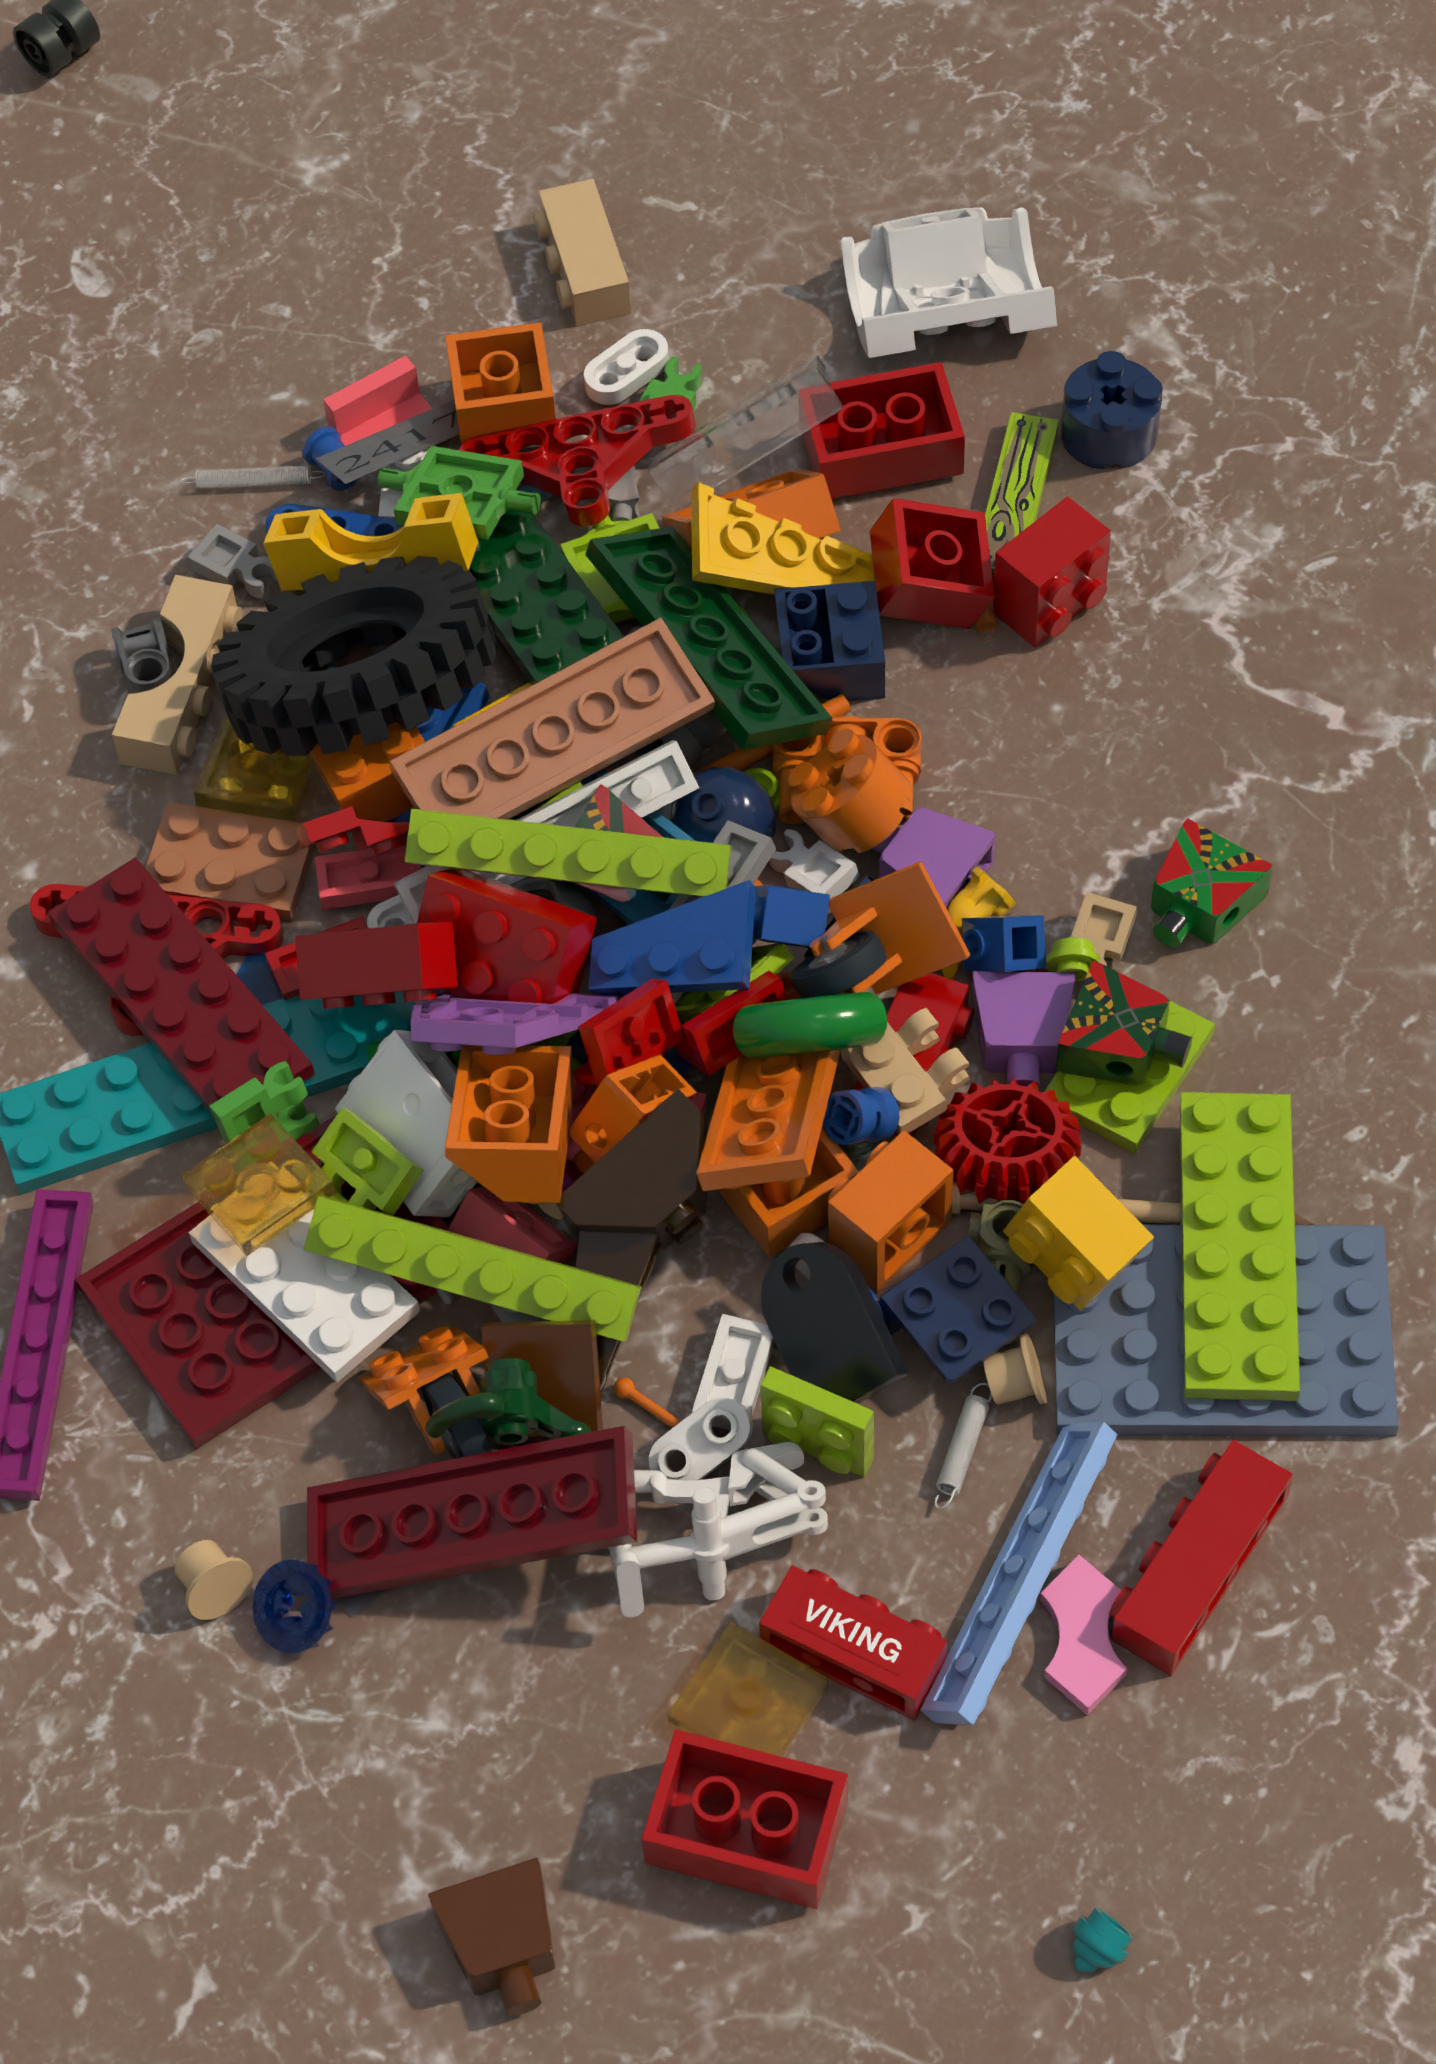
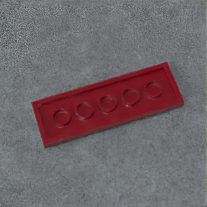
(174, 984)
(474, 1513)

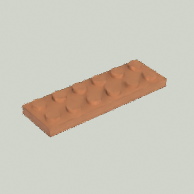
(557, 729)

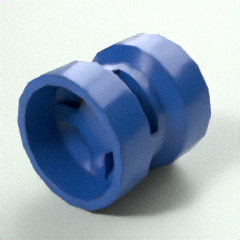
(861, 1116)

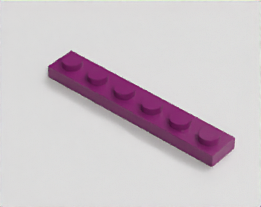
(40, 1338)

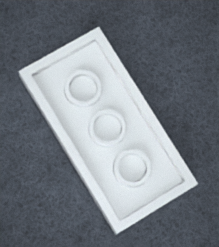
(321, 1303)

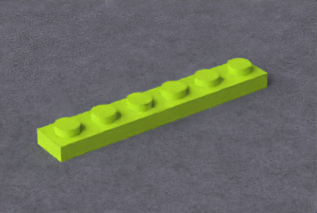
(567, 853)
(471, 1267)

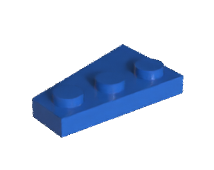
(690, 946)

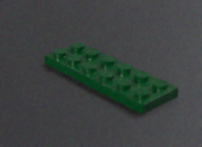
(537, 599)
(751, 683)

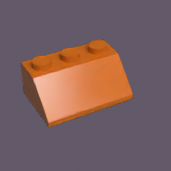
(791, 495)
(513, 1120)

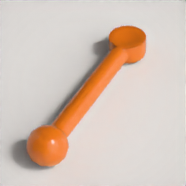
(625, 1389)

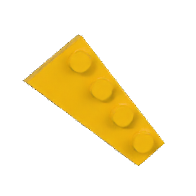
(760, 554)

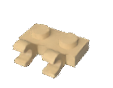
(893, 1067)

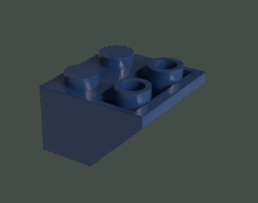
(833, 638)

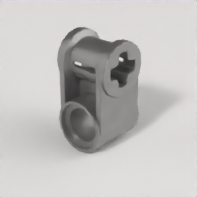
(143, 656)

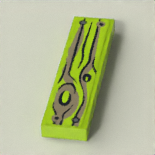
(1019, 478)

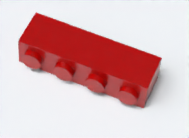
(1200, 1556)

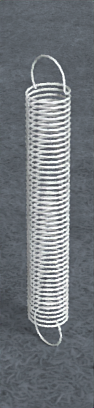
(229, 482)

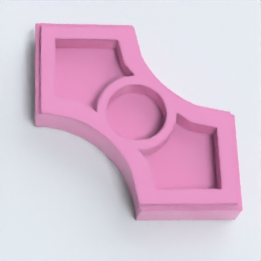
(1084, 1662)

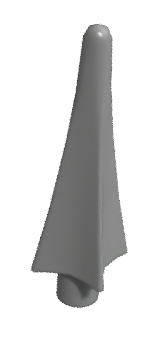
(624, 495)

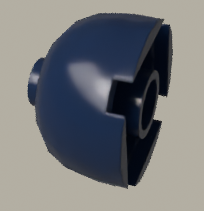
(722, 797)

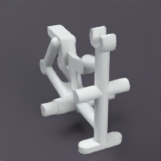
(716, 1534)

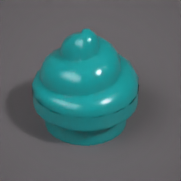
(1099, 1941)

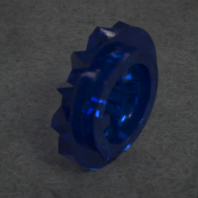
(274, 1598)

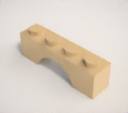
(160, 724)

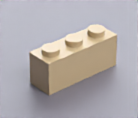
(582, 252)

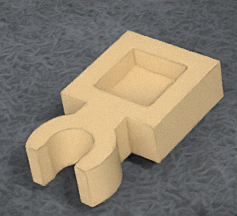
(1105, 924)

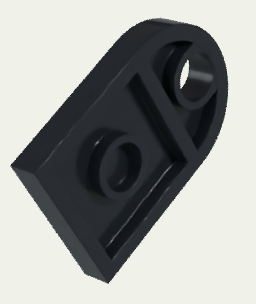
(832, 1327)

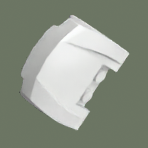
(943, 273)

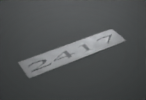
(392, 443)

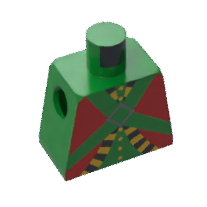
(1206, 886)

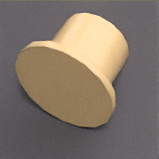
(1015, 1374)
(212, 1580)

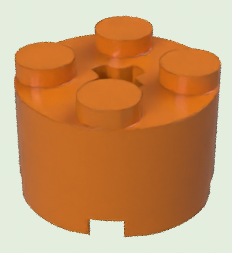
(849, 793)

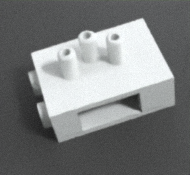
(409, 1102)

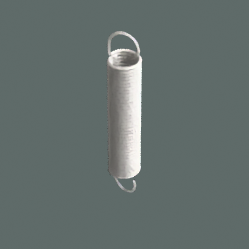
(962, 1445)

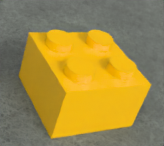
(1076, 1234)

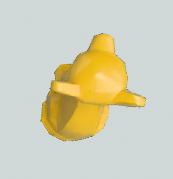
(977, 899)

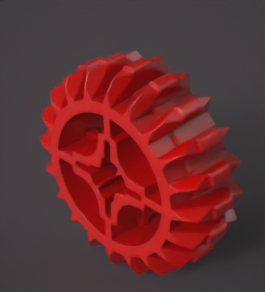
(1006, 1139)

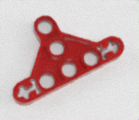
(603, 449)
(246, 914)

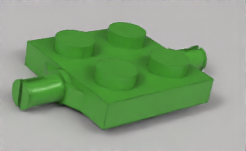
(484, 481)

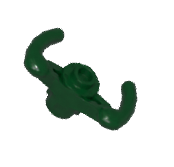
(507, 1407)

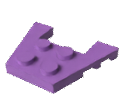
(499, 1025)

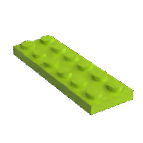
(1238, 1247)

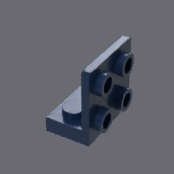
(957, 1310)

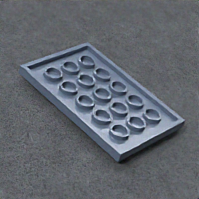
(1126, 1357)

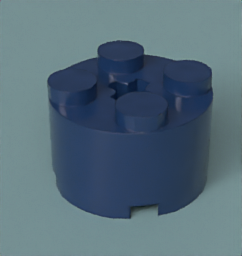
(1111, 412)

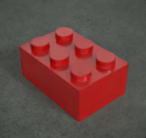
(889, 432)
(508, 939)
(745, 1818)

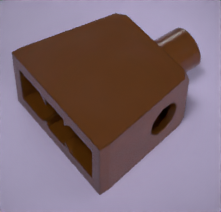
(499, 1932)

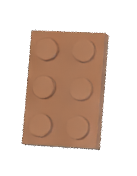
(229, 857)

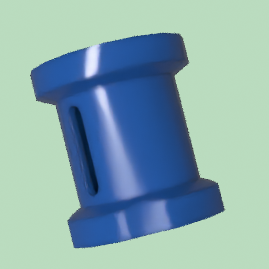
(321, 443)

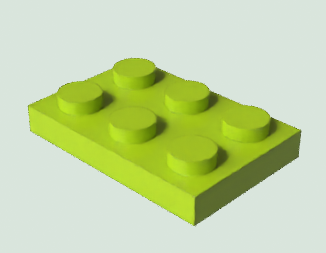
(1129, 1111)

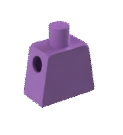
(944, 846)
(1021, 1020)

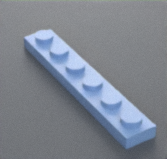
(1018, 1574)

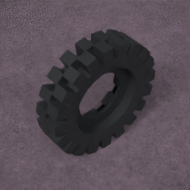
(285, 707)

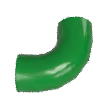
(810, 1025)

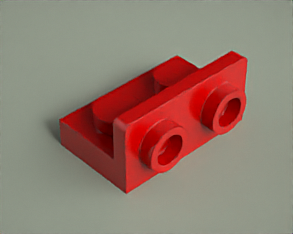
(629, 1032)

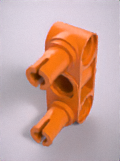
(886, 733)

